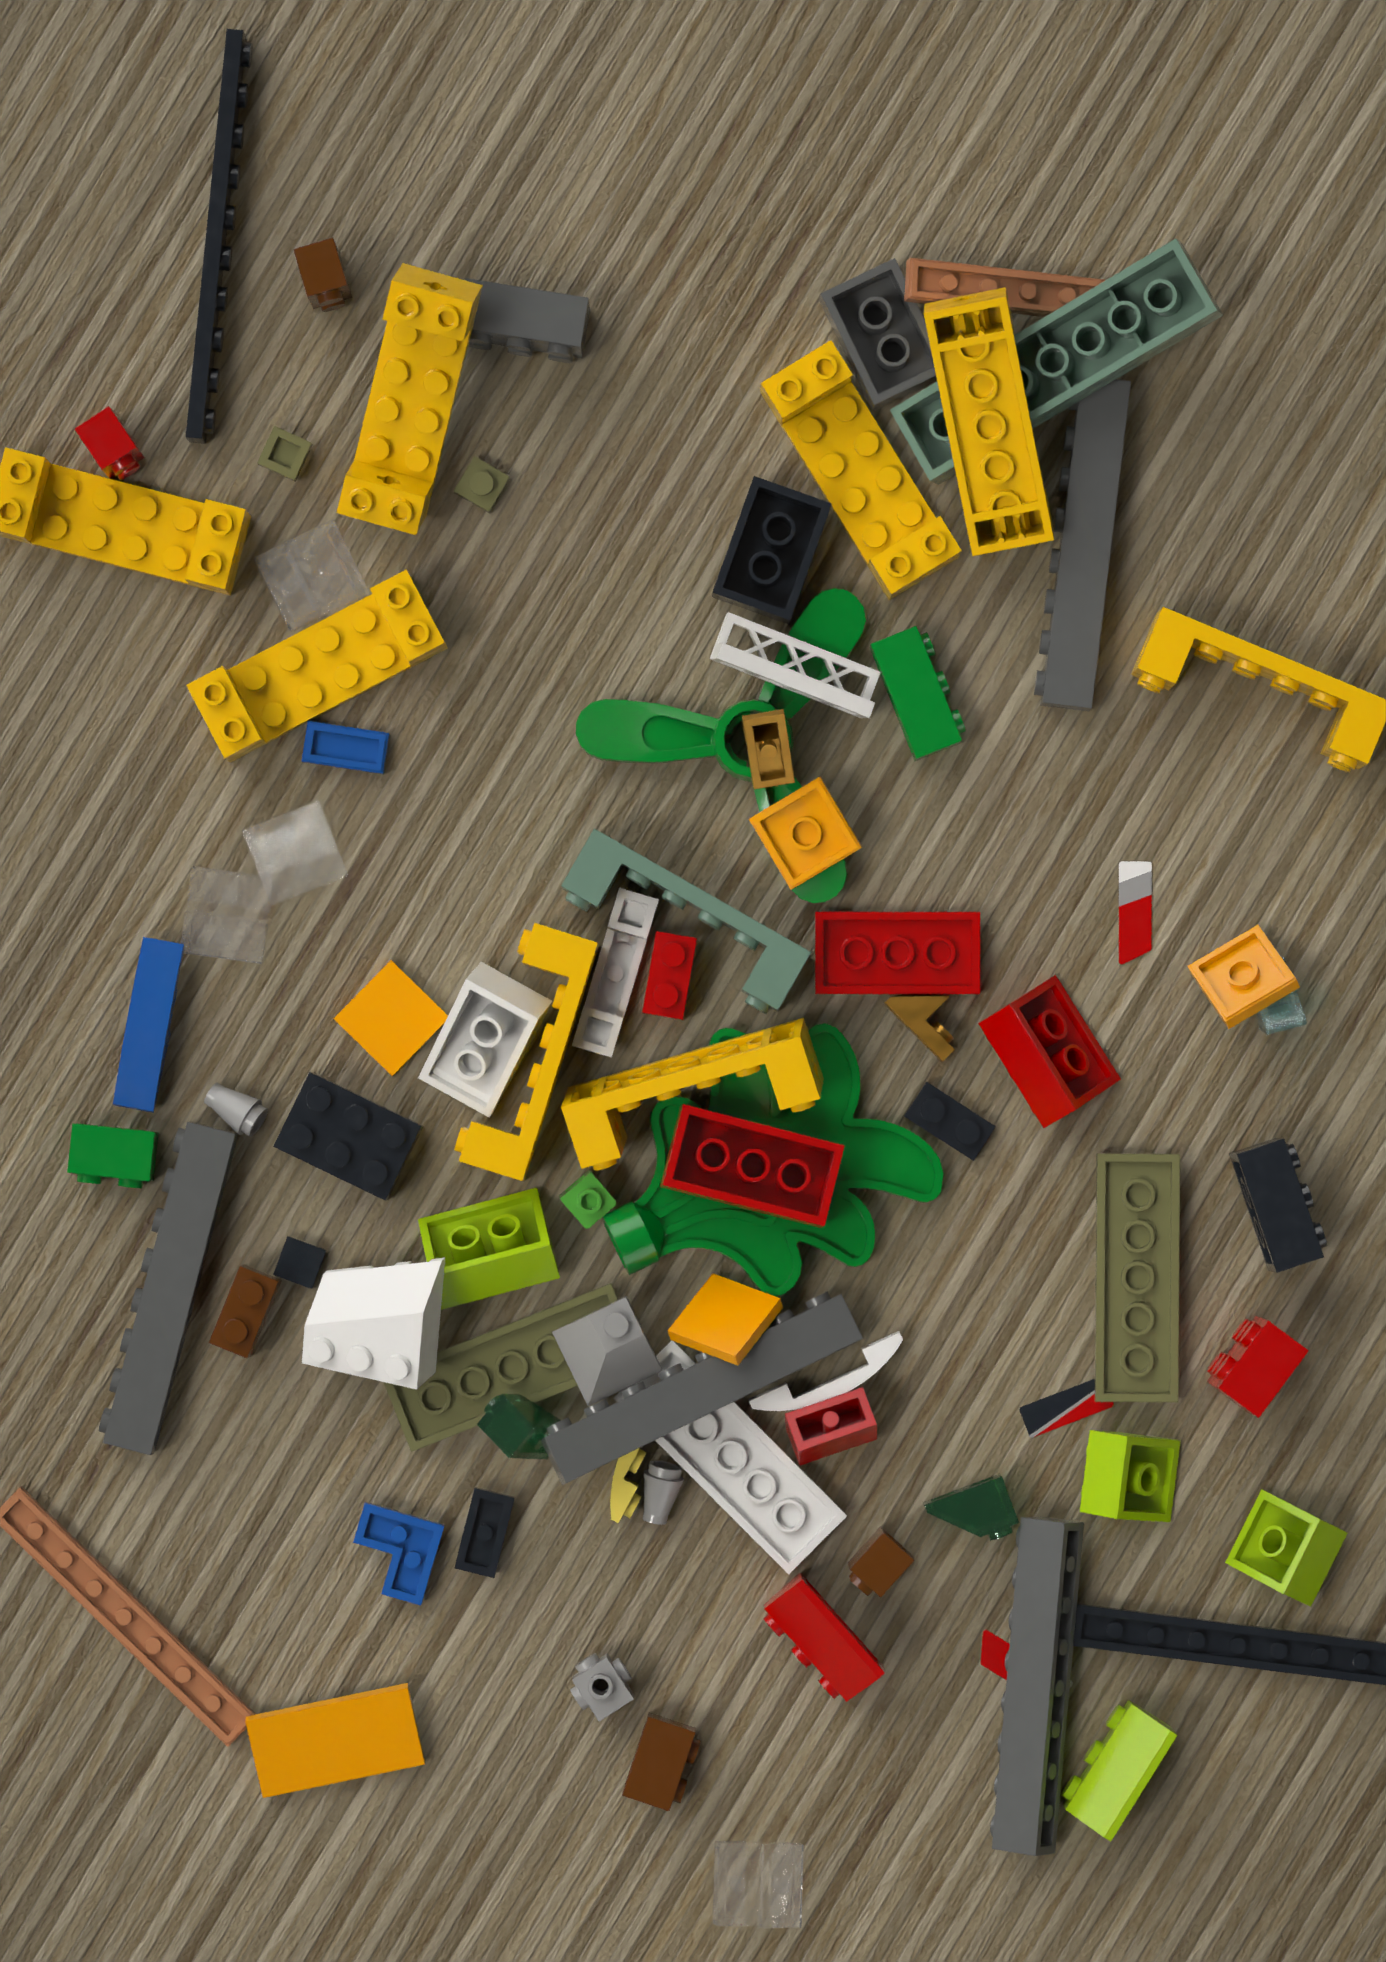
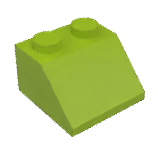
(1129, 1476)
(1286, 1548)

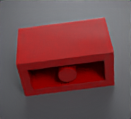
(110, 444)
(669, 975)
(831, 1426)

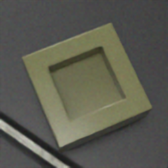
(284, 453)
(481, 484)

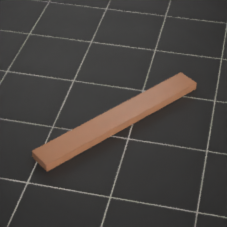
(124, 1616)

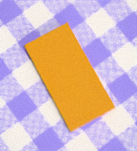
(335, 1740)

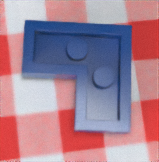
(411, 1542)

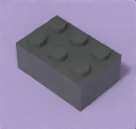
(530, 321)
(881, 334)

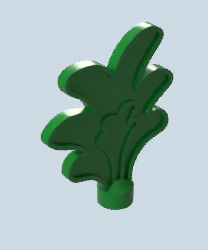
(764, 1246)

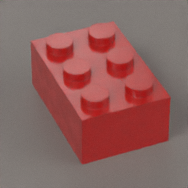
(1255, 1365)

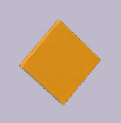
(805, 833)
(1243, 976)
(391, 1018)
(725, 1319)

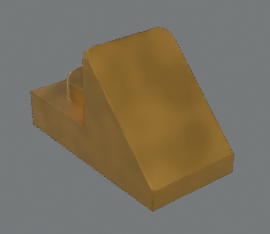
(768, 749)
(914, 1013)

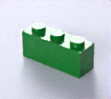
(917, 692)

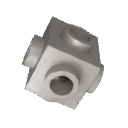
(601, 1701)

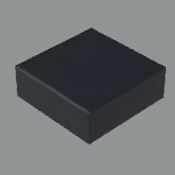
(299, 1262)

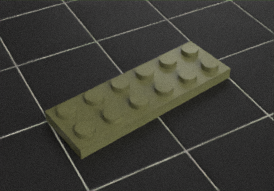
(1137, 1277)
(507, 1360)

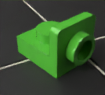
(587, 1199)

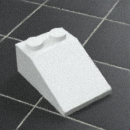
(484, 1038)

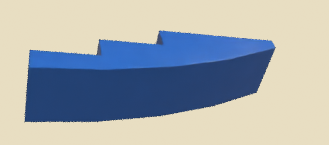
(148, 1024)

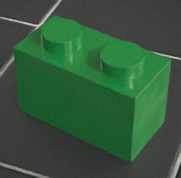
(112, 1153)

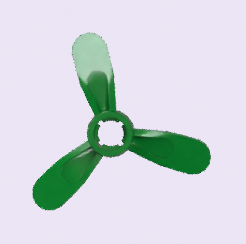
(664, 734)

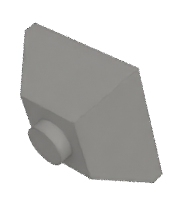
(607, 1351)

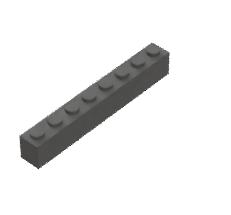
(1083, 549)
(169, 1287)
(698, 1390)
(1037, 1685)

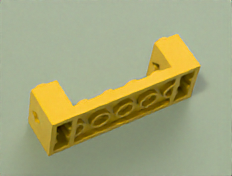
(410, 398)
(988, 421)
(858, 471)
(120, 523)
(317, 668)
(1359, 712)
(563, 956)
(595, 1105)

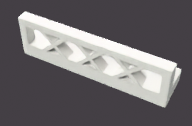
(789, 679)

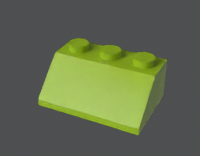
(490, 1247)
(1118, 1769)

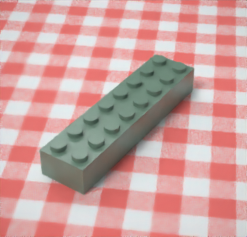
(1082, 346)

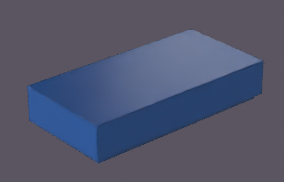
(345, 747)

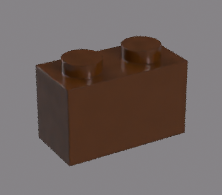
(323, 275)
(245, 1311)
(879, 1563)
(660, 1762)

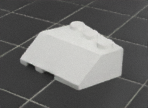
(377, 1322)

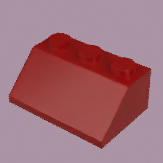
(1049, 1051)
(822, 1639)

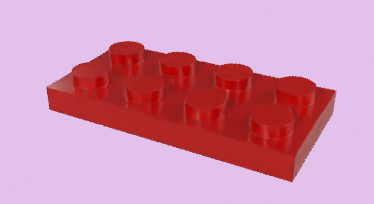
(897, 953)

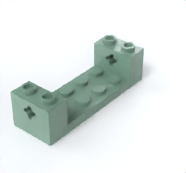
(602, 863)

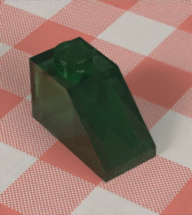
(517, 1426)
(977, 1508)

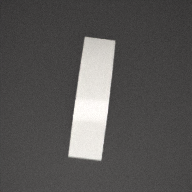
(615, 972)
(876, 1354)

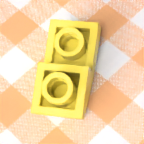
(623, 1490)

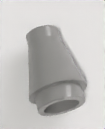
(237, 1109)
(661, 1488)

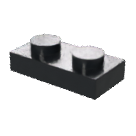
(949, 1121)
(484, 1532)

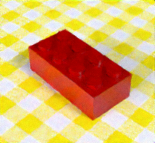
(752, 1166)

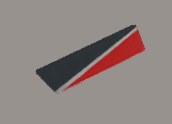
(1062, 1409)

